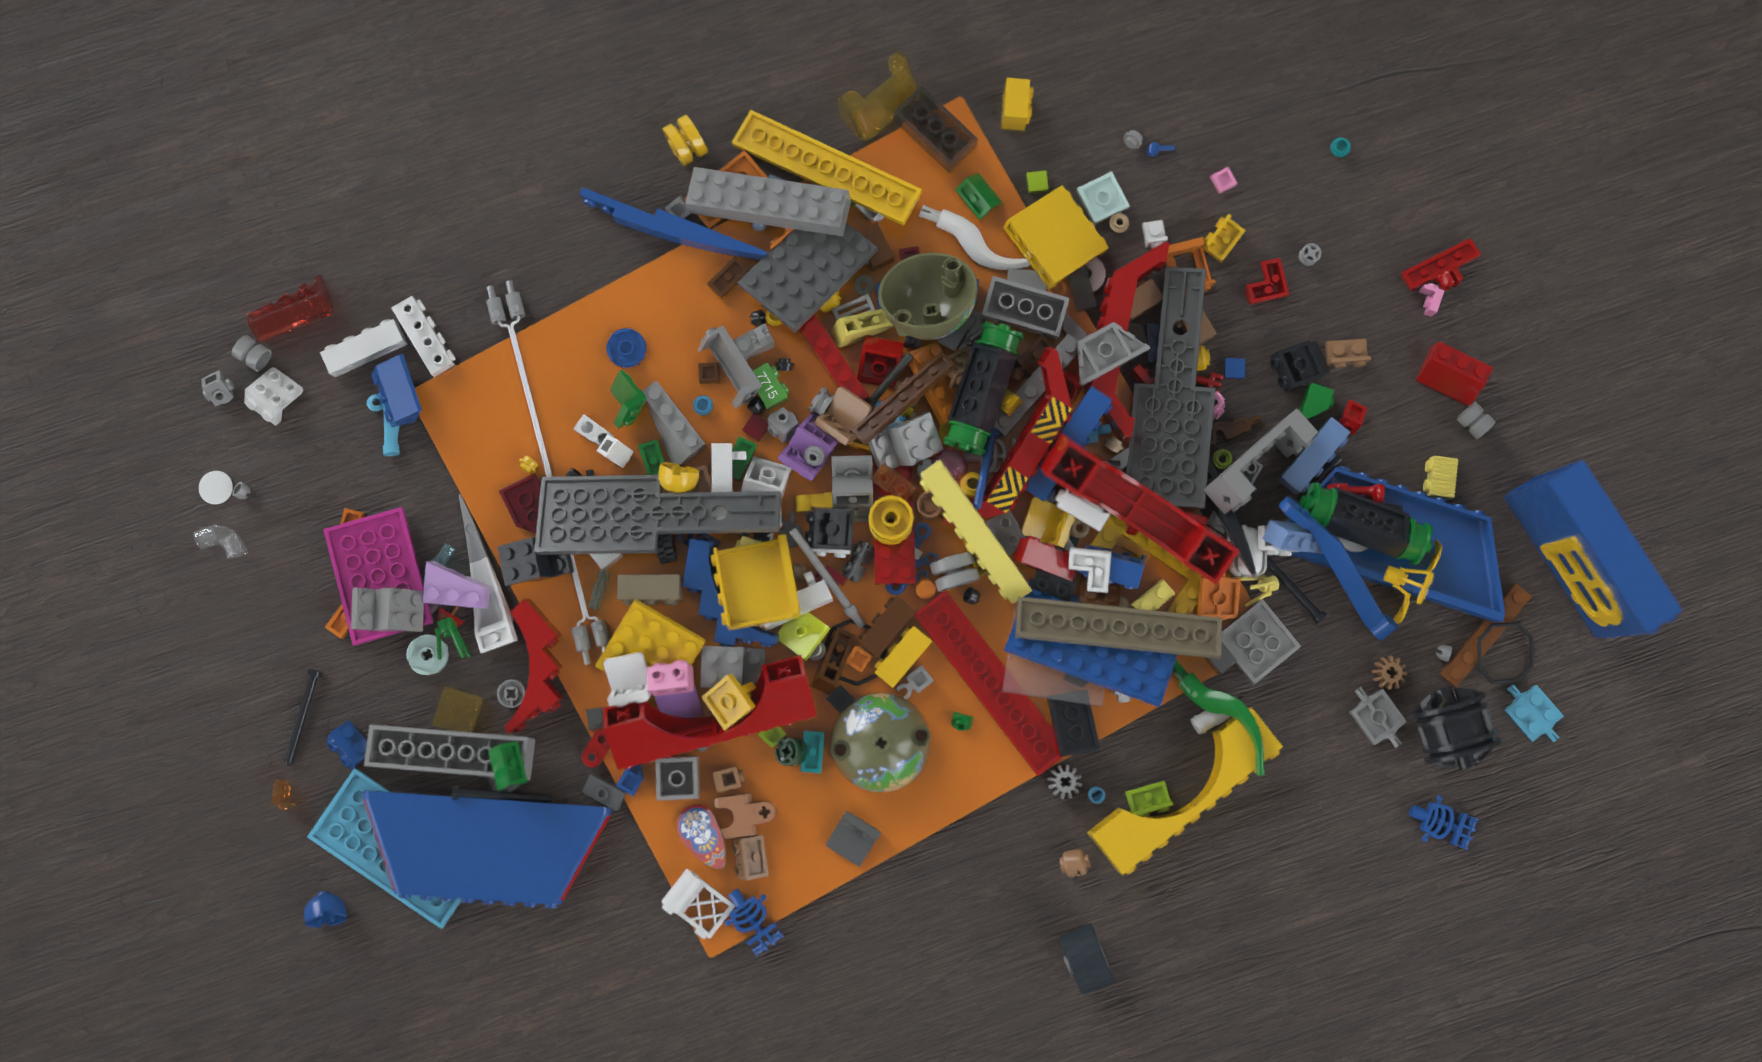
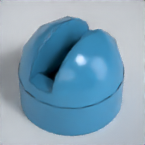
(1098, 797)

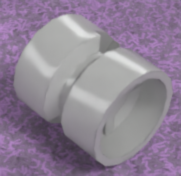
(251, 352)
(1476, 420)

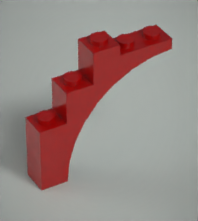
(543, 665)

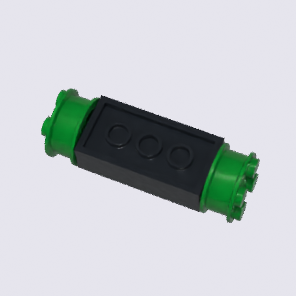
(982, 388)
(1368, 523)

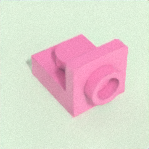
(1431, 303)

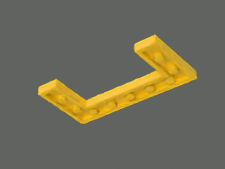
(1188, 595)

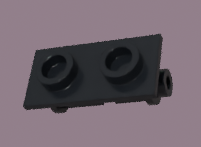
(1053, 585)

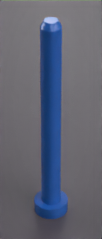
(985, 468)

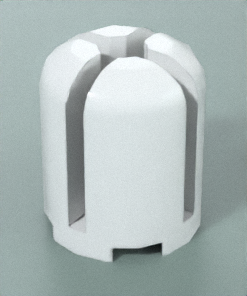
(1238, 568)

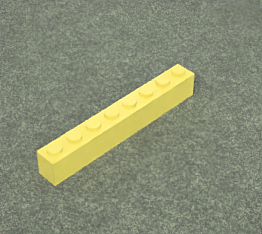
(975, 531)

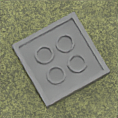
(1258, 641)

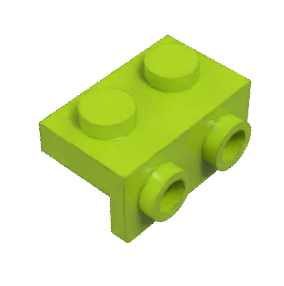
(1148, 799)

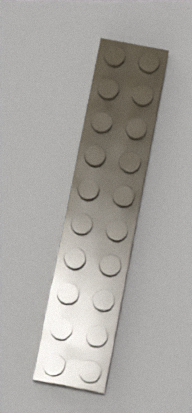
(1118, 627)

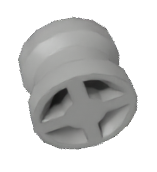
(1309, 250)

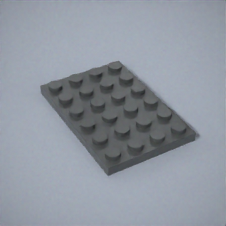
(805, 273)

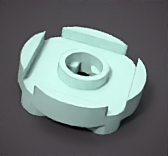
(417, 660)

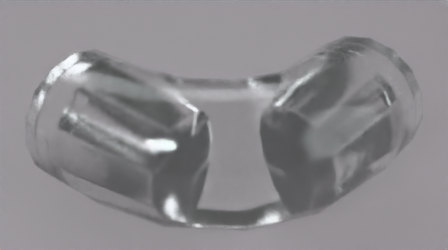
(222, 536)

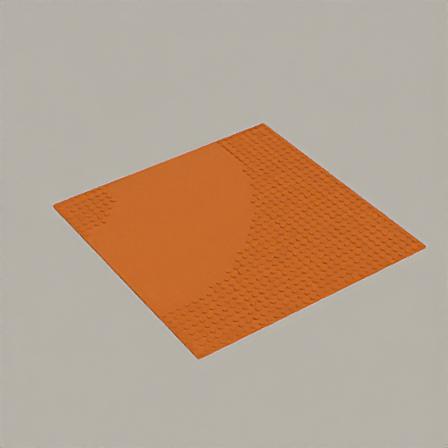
(485, 427)

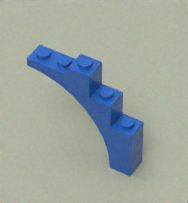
(700, 576)

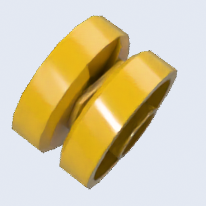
(685, 140)
(890, 508)

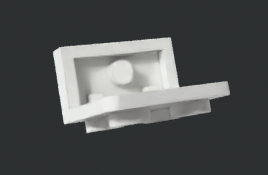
(271, 395)
(627, 679)

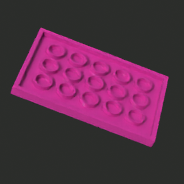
(374, 555)

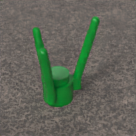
(447, 628)

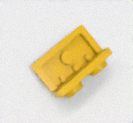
(1223, 239)

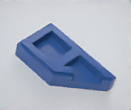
(631, 779)

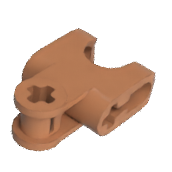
(745, 814)

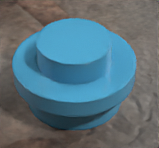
(703, 405)

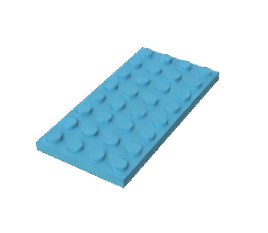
(349, 836)

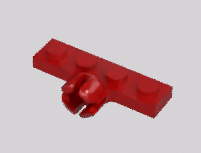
(1442, 267)

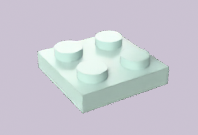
(1102, 198)

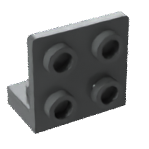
(853, 838)

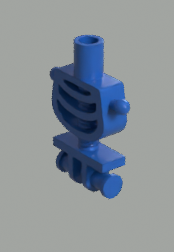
(1435, 814)
(741, 904)

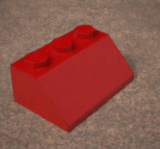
(1453, 373)

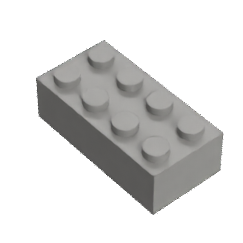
(1024, 307)

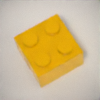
(1016, 103)

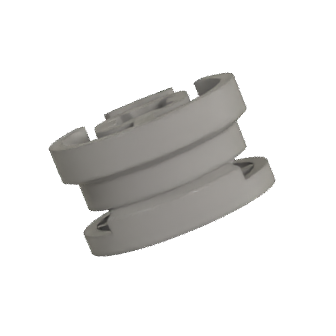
(821, 401)
(511, 693)

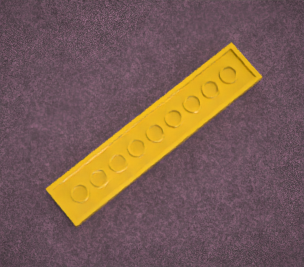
(827, 167)

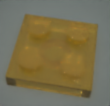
(457, 710)

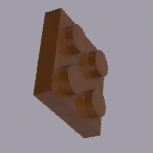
(1111, 598)

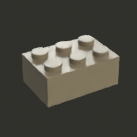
(650, 589)

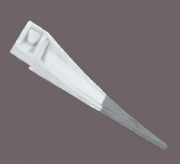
(494, 623)

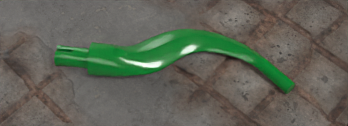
(1221, 703)

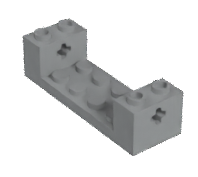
(1232, 488)

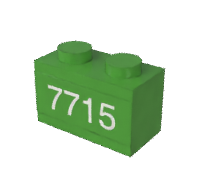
(771, 392)

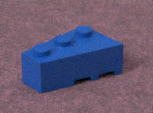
(1123, 568)

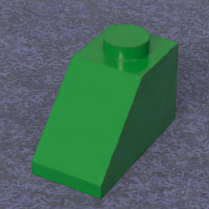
(1316, 400)

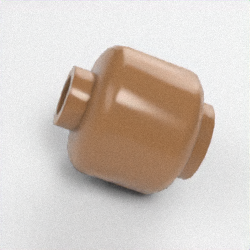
(1074, 863)

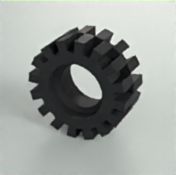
(666, 548)

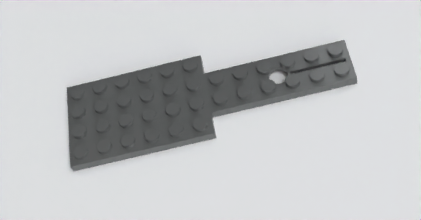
(1173, 415)
(630, 511)

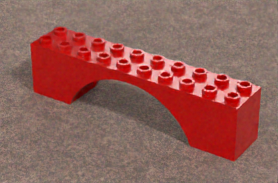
(1140, 507)
(644, 734)

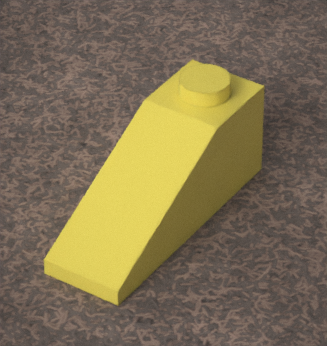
(854, 328)

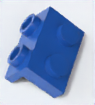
(348, 744)

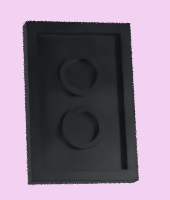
(1073, 727)

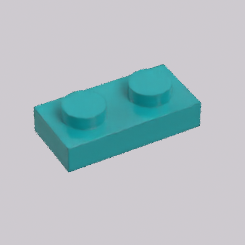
(814, 743)

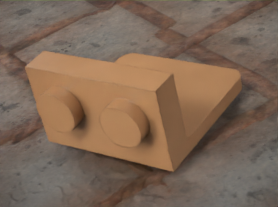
(843, 416)

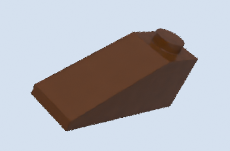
(833, 661)

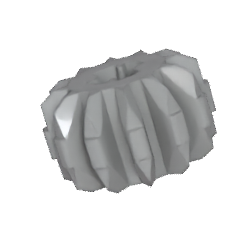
(1072, 781)

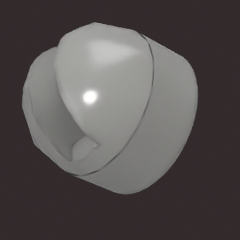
(241, 490)
(1446, 652)

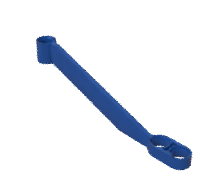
(1345, 570)

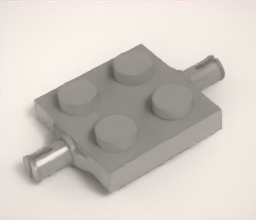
(1377, 717)

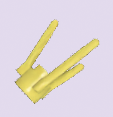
(1265, 585)

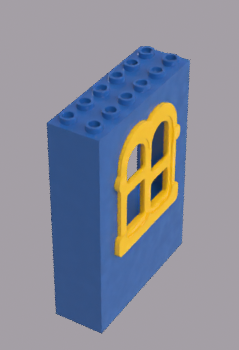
(1592, 553)

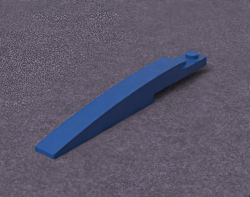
(671, 227)

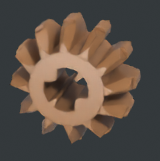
(1386, 679)

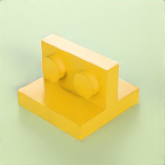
(729, 700)

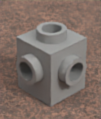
(217, 388)
(782, 425)

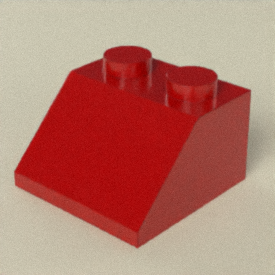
(879, 359)

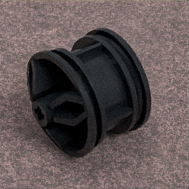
(1455, 727)

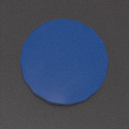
(626, 348)

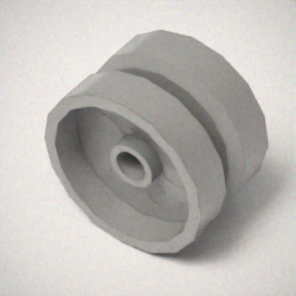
(954, 567)

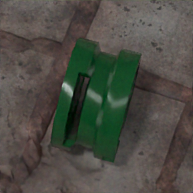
(790, 751)

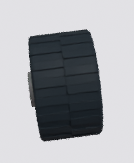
(1086, 959)

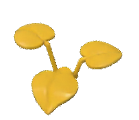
(1398, 577)

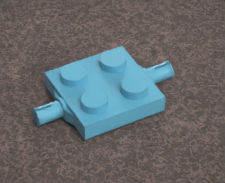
(1533, 713)

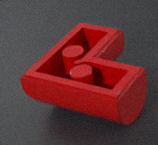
(1272, 287)

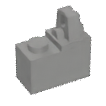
(755, 342)

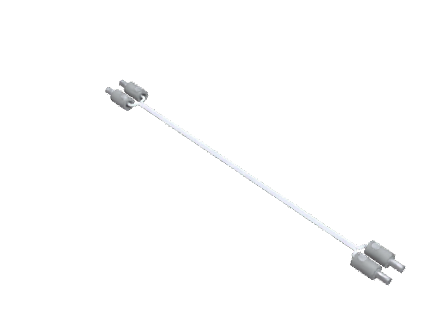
(517, 311)

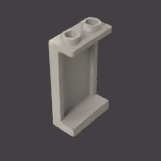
(732, 363)

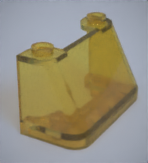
(877, 109)

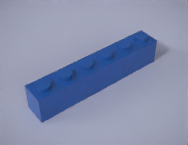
(1082, 422)

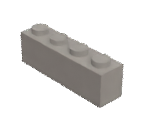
(675, 431)

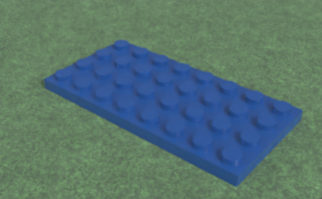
(1126, 671)

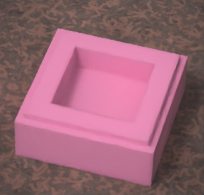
(1223, 180)

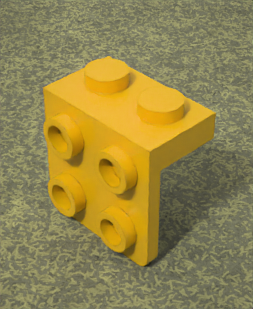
(1047, 522)

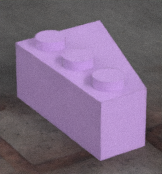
(453, 588)

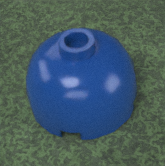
(325, 909)

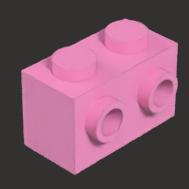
(670, 678)

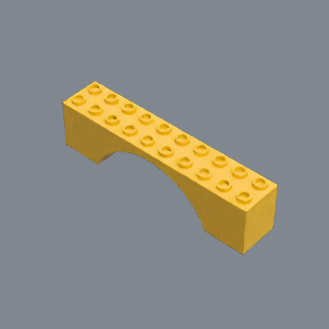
(1132, 838)

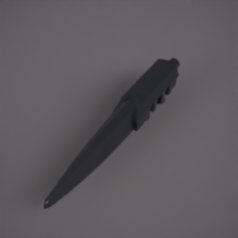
(1232, 527)

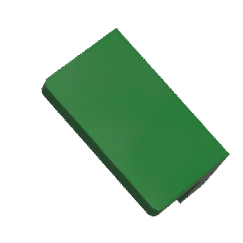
(978, 195)
(507, 765)

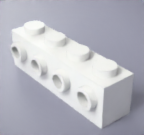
(423, 336)

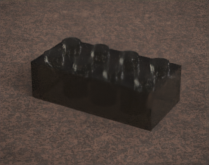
(935, 128)

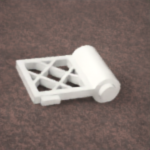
(683, 894)

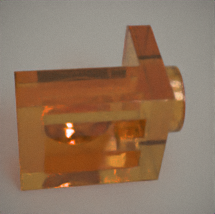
(280, 792)

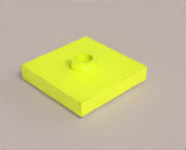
(803, 634)

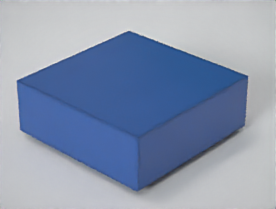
(1234, 368)

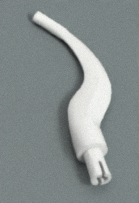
(971, 239)

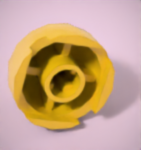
(677, 478)

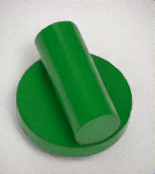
(961, 721)

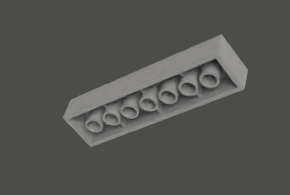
(768, 201)
(439, 750)

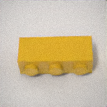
(902, 656)

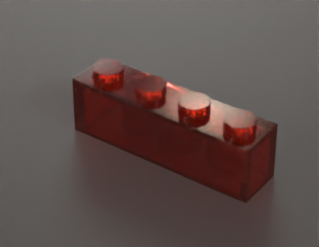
(291, 311)

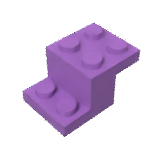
(805, 436)

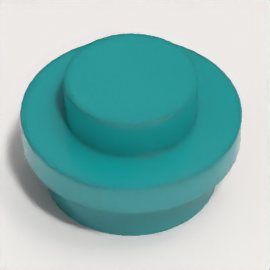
(1340, 147)

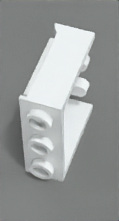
(1082, 509)

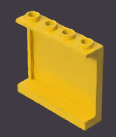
(1055, 236)
(756, 584)

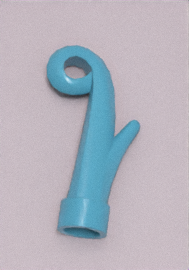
(391, 445)

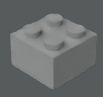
(677, 778)

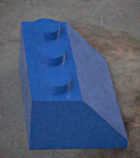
(396, 391)

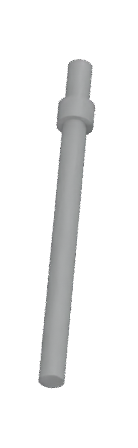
(849, 609)

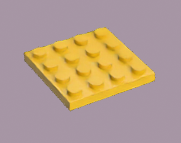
(652, 635)

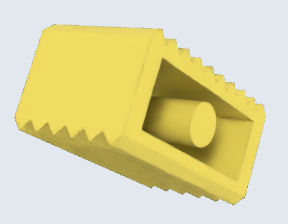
(1441, 477)
(1154, 597)

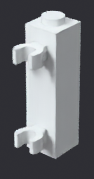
(722, 471)
(809, 598)

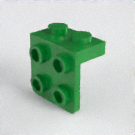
(629, 397)

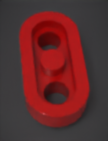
(597, 748)

